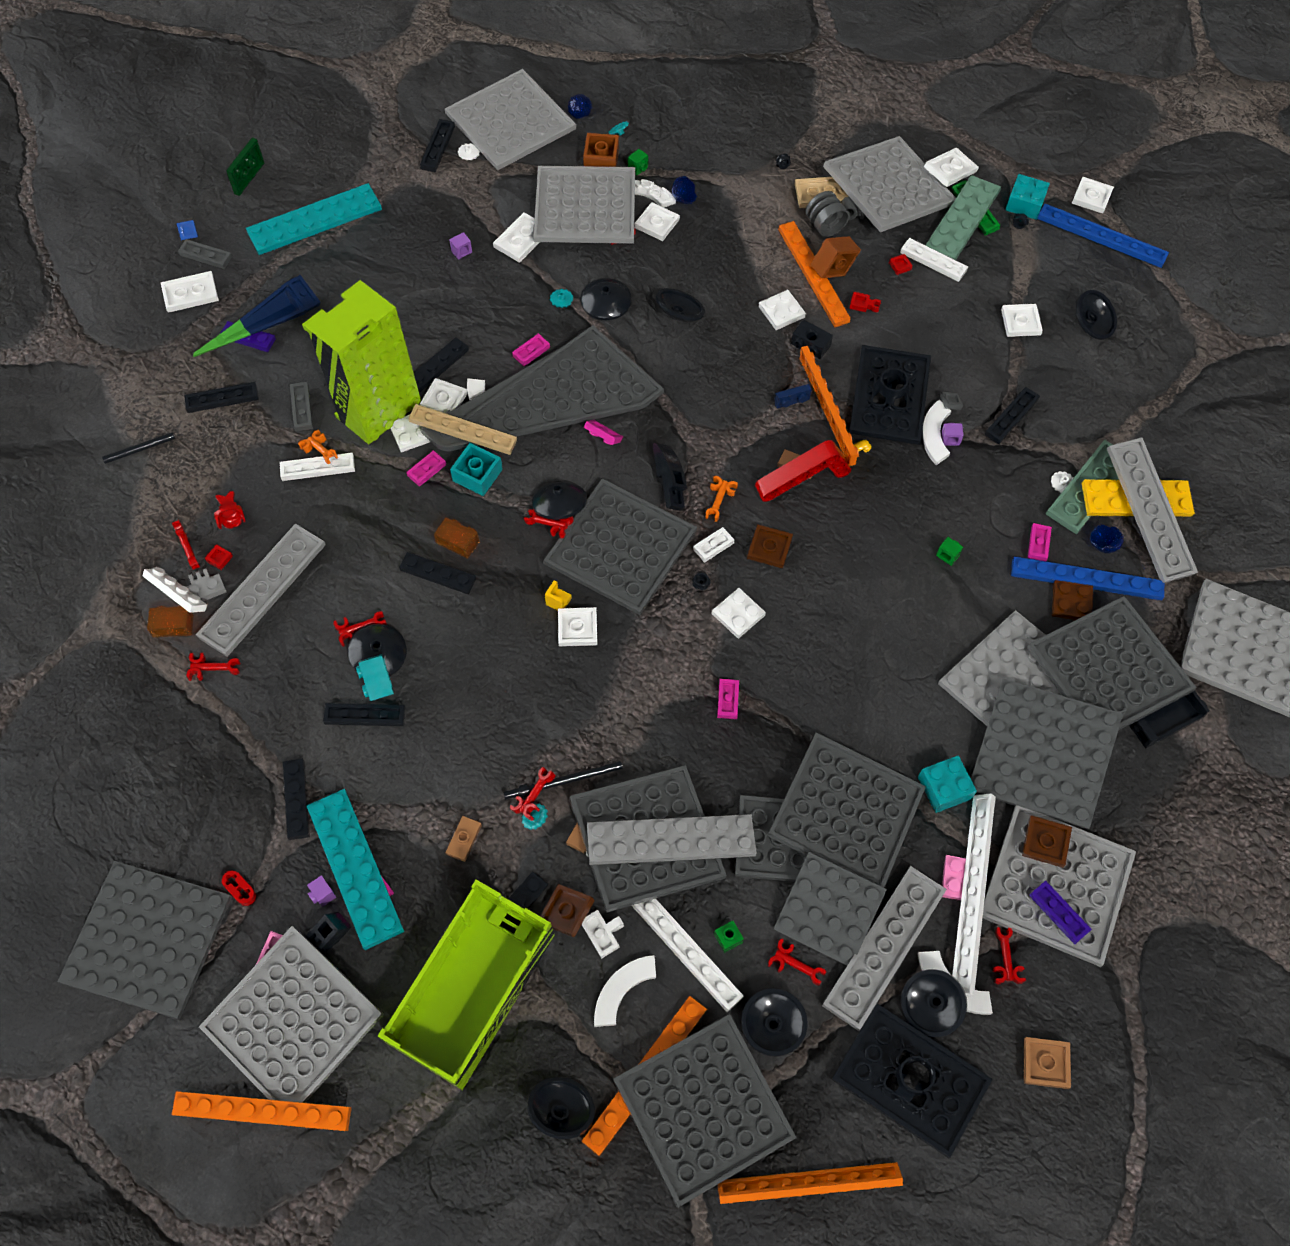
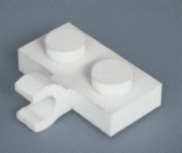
(601, 933)

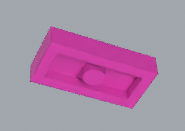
(531, 350)
(598, 429)
(426, 468)
(1039, 542)
(728, 699)

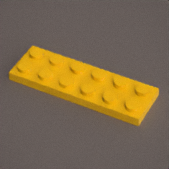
(1109, 499)

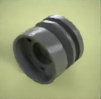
(827, 213)

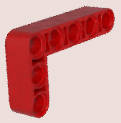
(802, 468)

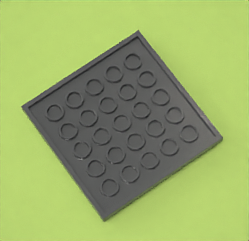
(620, 546)
(1112, 663)
(1046, 752)
(645, 798)
(847, 810)
(145, 940)
(703, 1110)

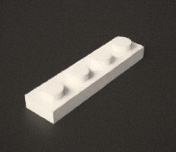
(934, 259)
(316, 467)
(174, 590)

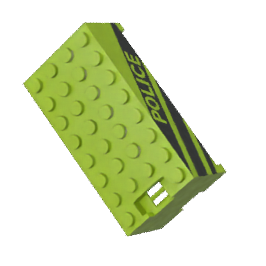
(368, 376)
(468, 985)

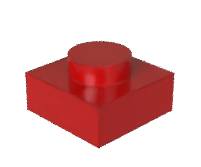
(900, 264)
(218, 557)

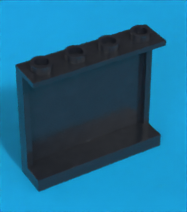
(1170, 719)

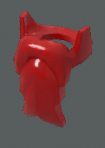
(229, 513)

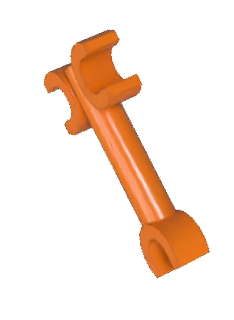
(315, 441)
(721, 487)

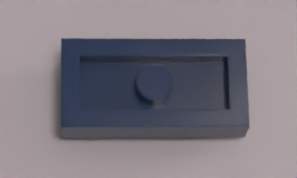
(792, 396)

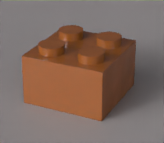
(601, 150)
(835, 257)

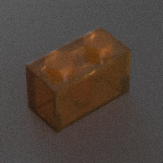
(456, 537)
(170, 621)

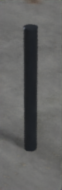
(137, 448)

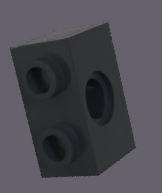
(813, 337)

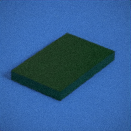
(245, 166)

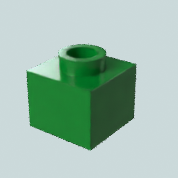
(638, 160)
(949, 551)
(725, 942)

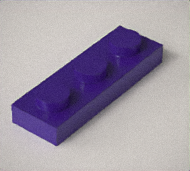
(260, 340)
(1060, 912)

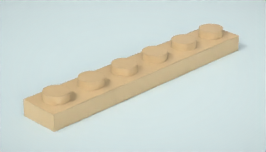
(462, 429)

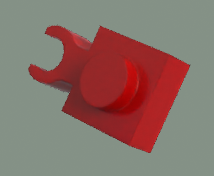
(862, 302)

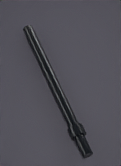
(525, 790)

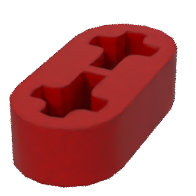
(235, 891)

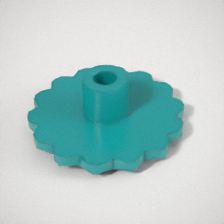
(618, 128)
(561, 298)
(539, 818)

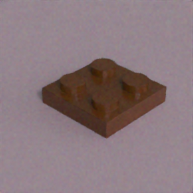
(770, 546)
(1071, 600)
(1047, 841)
(567, 910)

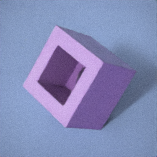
(460, 245)
(952, 434)
(320, 891)

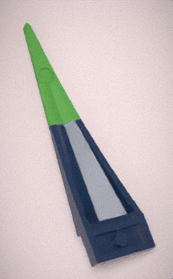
(285, 304)

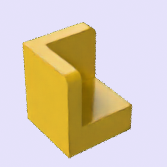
(556, 597)

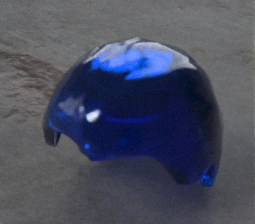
(579, 106)
(684, 190)
(1106, 538)

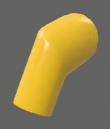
(863, 445)

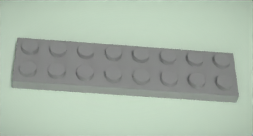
(1152, 510)
(260, 590)
(670, 839)
(884, 948)

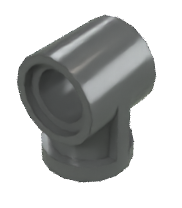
(852, 208)

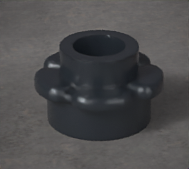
(783, 161)
(1020, 221)
(701, 577)

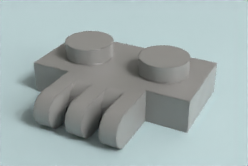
(206, 586)

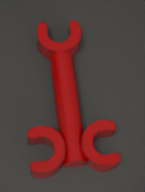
(557, 526)
(180, 531)
(346, 631)
(198, 665)
(527, 806)
(782, 955)
(1007, 972)

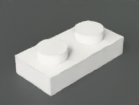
(713, 544)

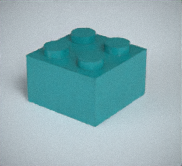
(1027, 196)
(476, 469)
(375, 677)
(947, 784)

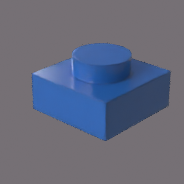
(187, 230)

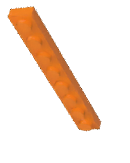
(820, 286)
(830, 409)
(261, 1111)
(617, 1112)
(809, 1183)

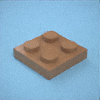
(1047, 1063)

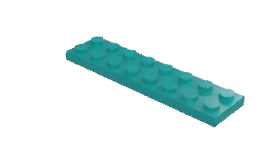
(313, 219)
(355, 869)

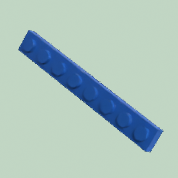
(1103, 235)
(1098, 579)

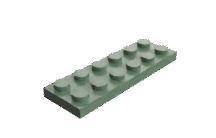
(963, 217)
(1070, 506)

